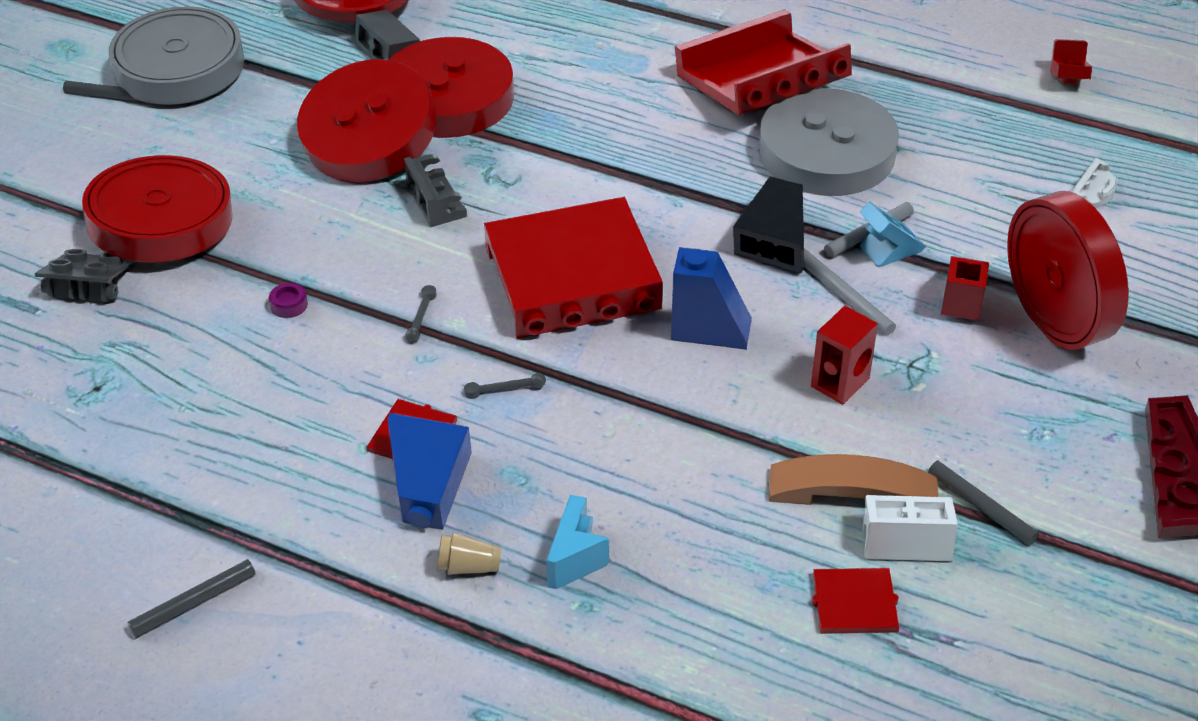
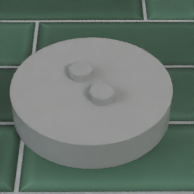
(176, 55)
(829, 141)

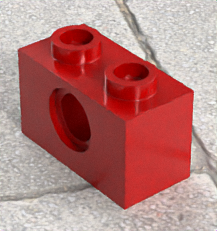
(843, 354)

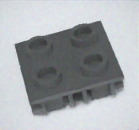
(82, 275)

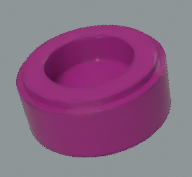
(288, 300)

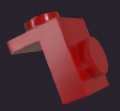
(1070, 61)

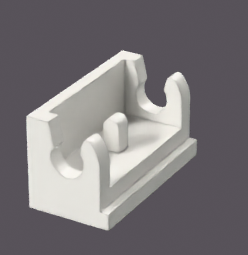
(909, 528)

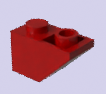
(965, 288)

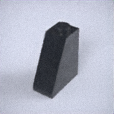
(773, 226)

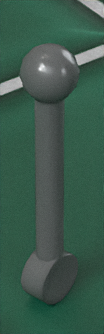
(428, 293)
(473, 390)

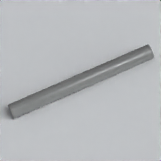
(847, 293)

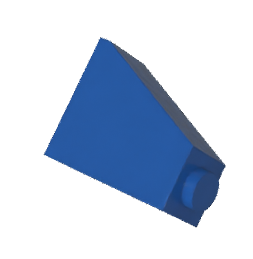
(707, 302)
(427, 467)

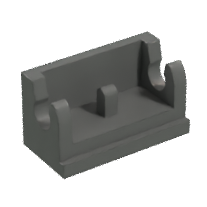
(382, 34)
(433, 191)

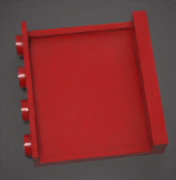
(759, 63)
(574, 266)

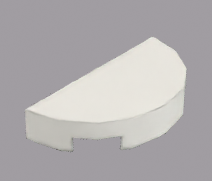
(1097, 184)

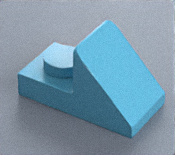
(888, 237)
(574, 548)

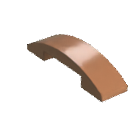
(846, 476)

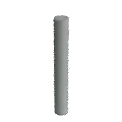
(859, 234)

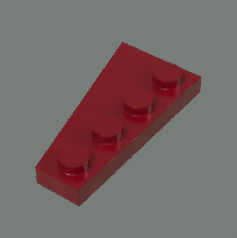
(1174, 464)

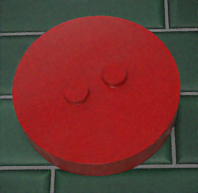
(466, 82)
(366, 120)
(157, 208)
(1067, 269)

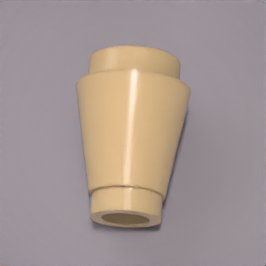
(467, 555)

